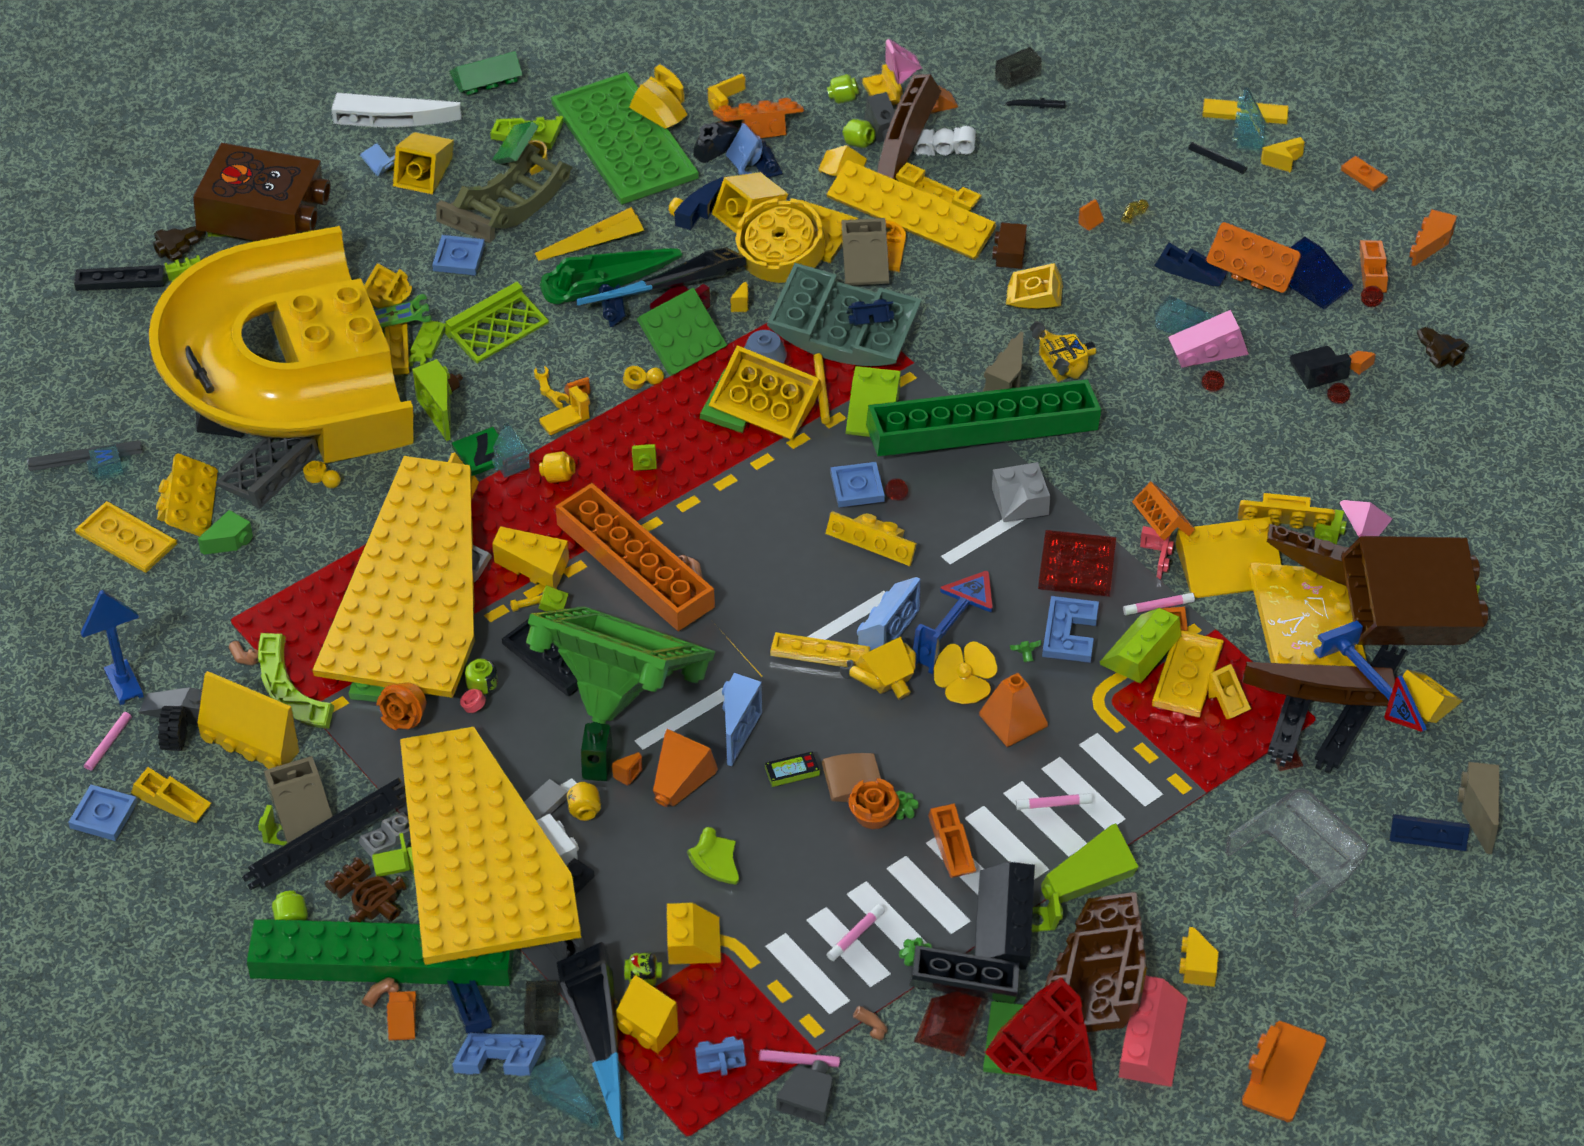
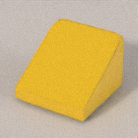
(739, 299)

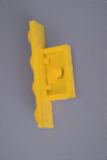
(872, 535)

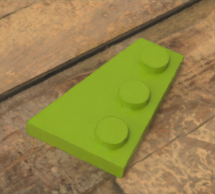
(546, 132)

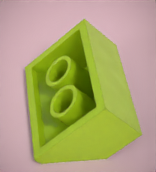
(1143, 644)

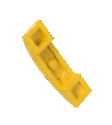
(915, 177)

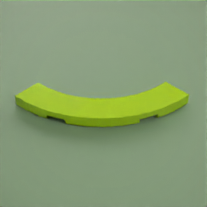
(281, 688)

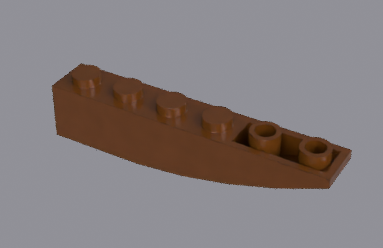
(908, 123)
(1313, 553)
(1319, 682)

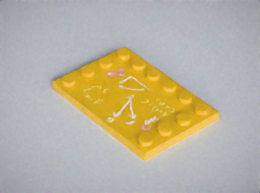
(1297, 608)

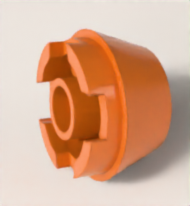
(402, 705)
(873, 803)

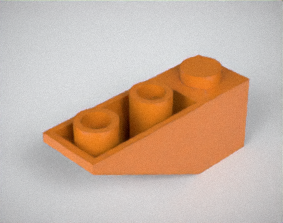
(1435, 235)

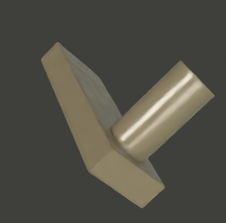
(464, 221)

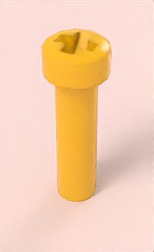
(515, 605)

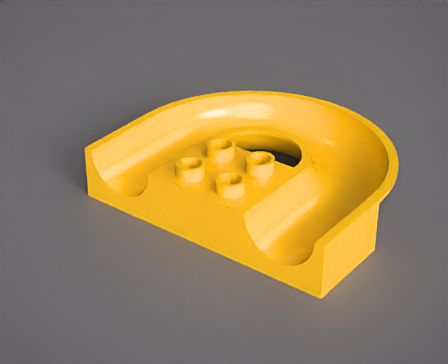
(334, 349)

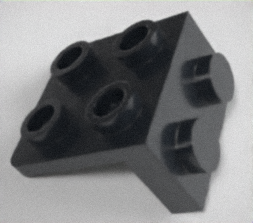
(1320, 366)

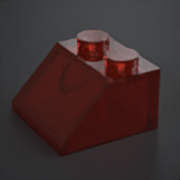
(950, 1022)

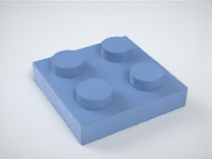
(458, 255)
(857, 484)
(102, 812)

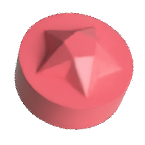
(472, 700)

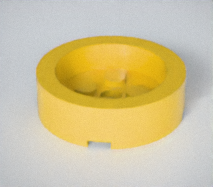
(772, 256)

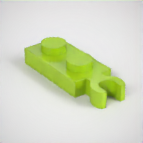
(426, 342)

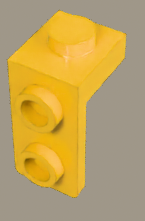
(718, 93)
(569, 415)

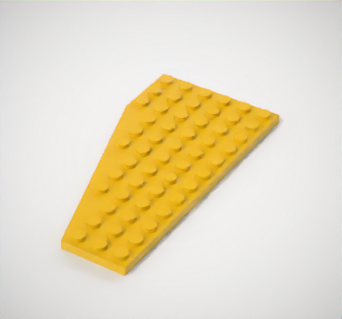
(412, 589)
(479, 854)

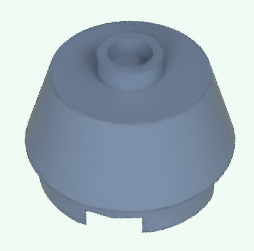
(767, 344)

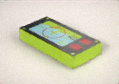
(792, 769)

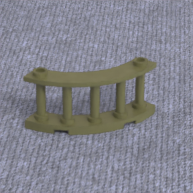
(485, 197)

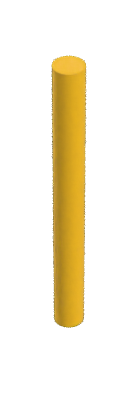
(823, 400)

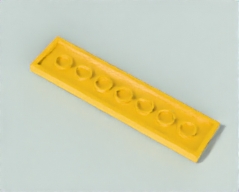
(912, 209)

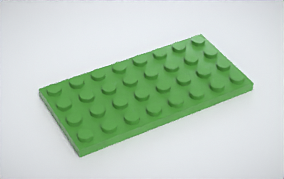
(624, 146)

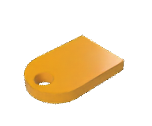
(895, 245)

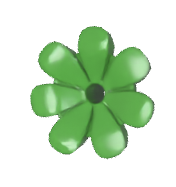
(1026, 649)
(906, 805)
(908, 951)

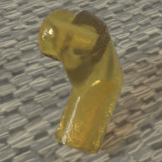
(1133, 209)

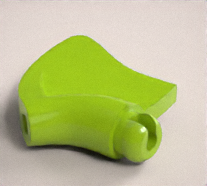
(714, 857)

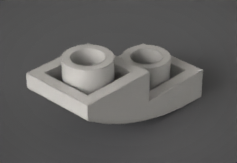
(386, 836)

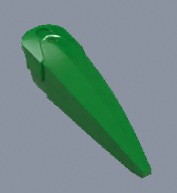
(585, 274)

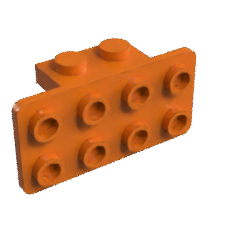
(763, 119)
(1253, 258)
(1282, 1070)

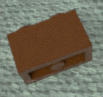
(1011, 245)

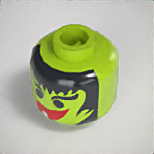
(481, 675)
(644, 966)

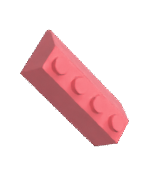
(1154, 1034)

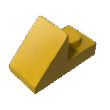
(1282, 154)
(1227, 689)

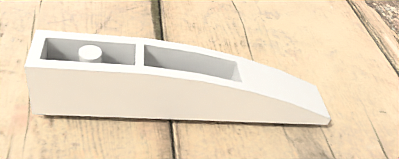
(392, 111)

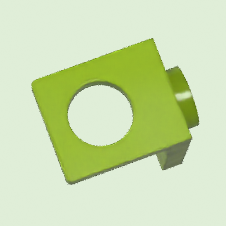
(644, 457)
(269, 827)
(391, 861)
(1049, 914)

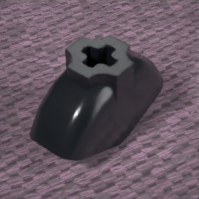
(714, 140)

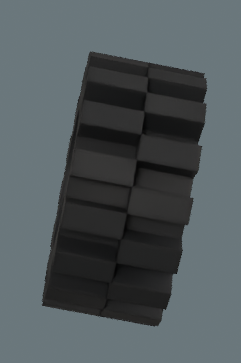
(172, 728)

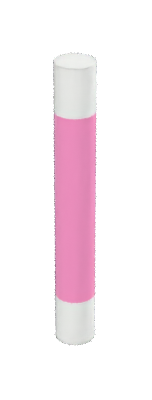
(1159, 603)
(1053, 801)
(850, 937)

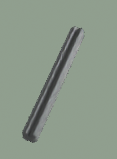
(79, 456)

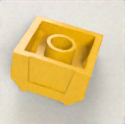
(657, 104)
(1035, 288)

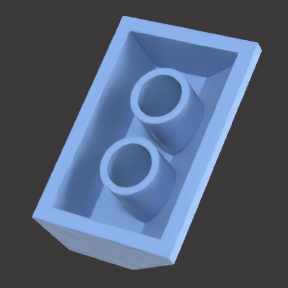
(891, 615)

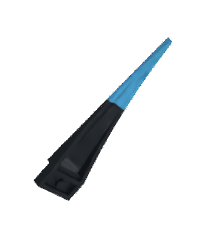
(704, 267)
(591, 997)

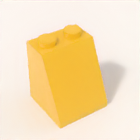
(421, 162)
(741, 194)

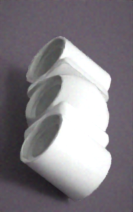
(946, 141)

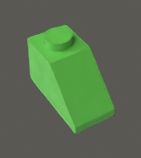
(226, 534)

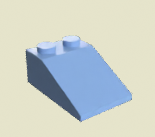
(742, 711)

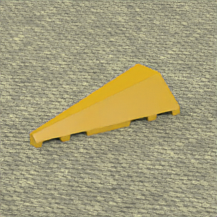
(608, 229)

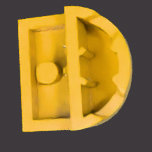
(387, 287)

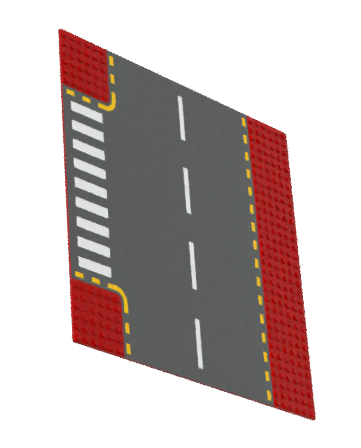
(805, 866)

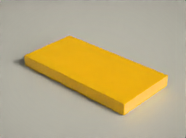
(126, 536)
(1186, 674)

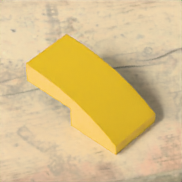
(670, 81)

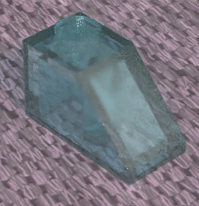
(510, 453)

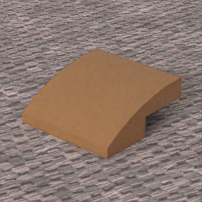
(846, 771)

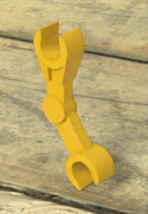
(545, 389)

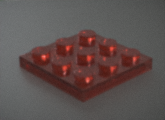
(1077, 563)

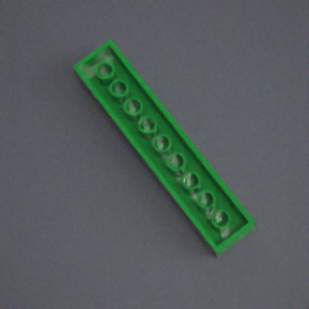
(982, 417)
(361, 955)

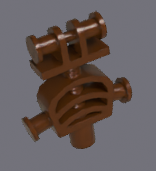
(375, 892)

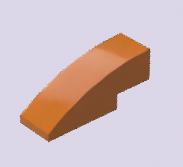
(1373, 264)
(951, 840)

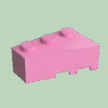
(1209, 341)

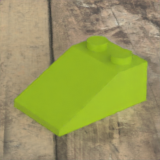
(869, 388)
(434, 394)

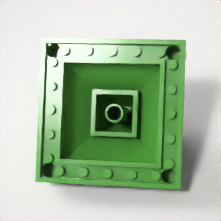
(614, 656)

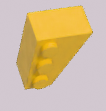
(532, 555)

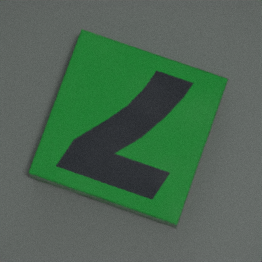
(477, 450)

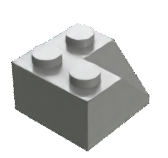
(1020, 492)

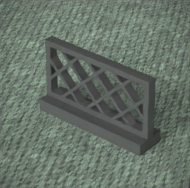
(276, 474)

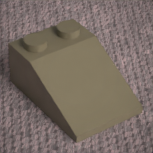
(1481, 801)

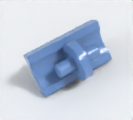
(720, 1056)

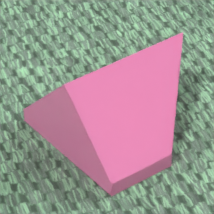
(901, 61)
(1365, 517)

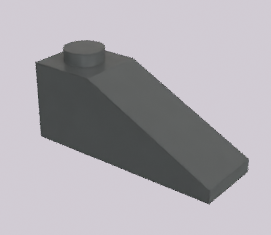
(185, 697)

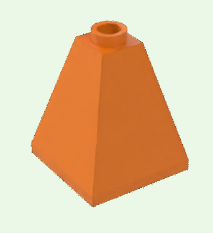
(1013, 711)
(681, 768)

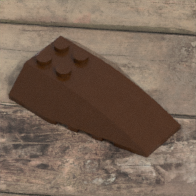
(1105, 961)

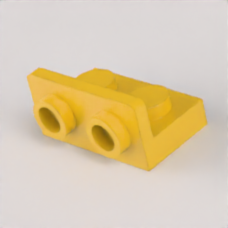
(884, 83)

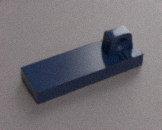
(1429, 832)
(470, 1006)

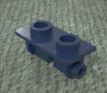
(767, 163)
(613, 308)
(878, 309)

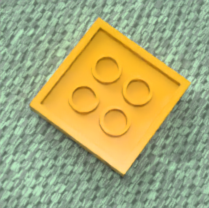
(832, 230)

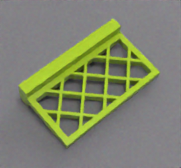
(484, 311)

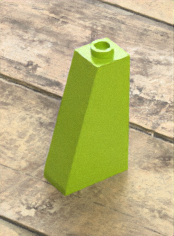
(1092, 867)

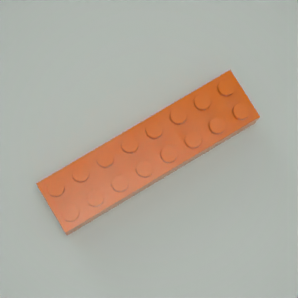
(635, 557)

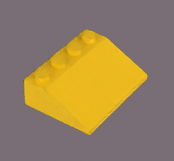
(765, 393)
(1220, 554)
(246, 722)

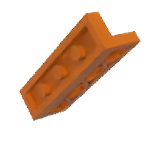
(1164, 506)

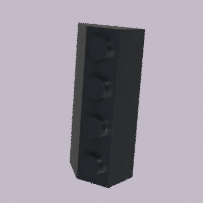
(1005, 912)
(964, 973)

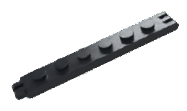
(1353, 717)
(1288, 729)
(326, 835)

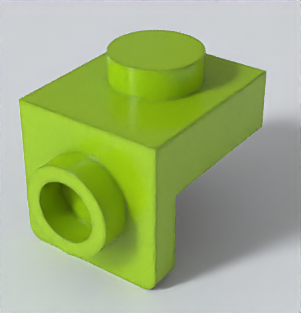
(1332, 532)

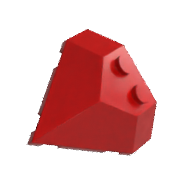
(1047, 1039)

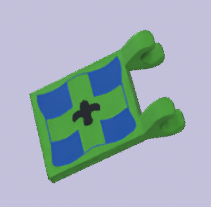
(403, 312)

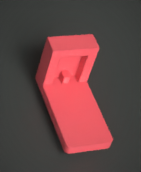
(1151, 540)

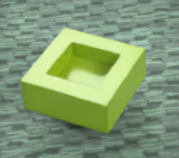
(552, 599)

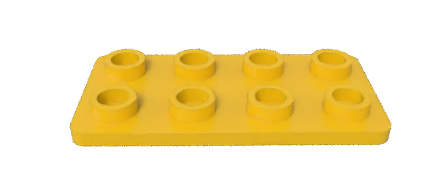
(188, 495)
(1286, 510)

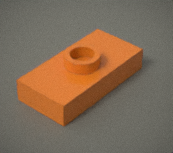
(1364, 173)

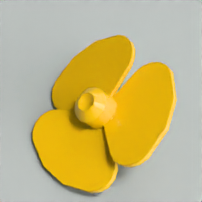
(960, 677)

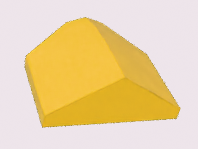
(836, 158)

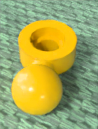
(653, 376)
(316, 472)

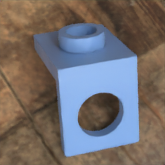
(377, 159)

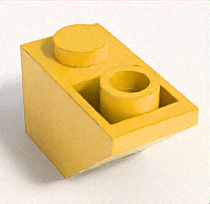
(1200, 960)

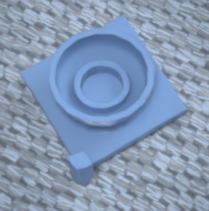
(745, 149)

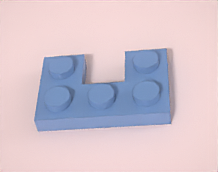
(1061, 615)
(518, 1050)

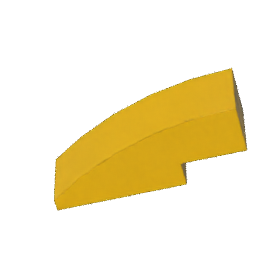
(170, 796)

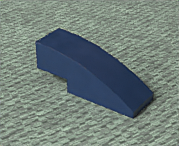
(698, 205)
(1189, 266)

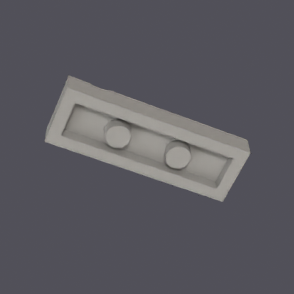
(546, 799)

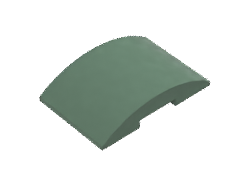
(815, 319)

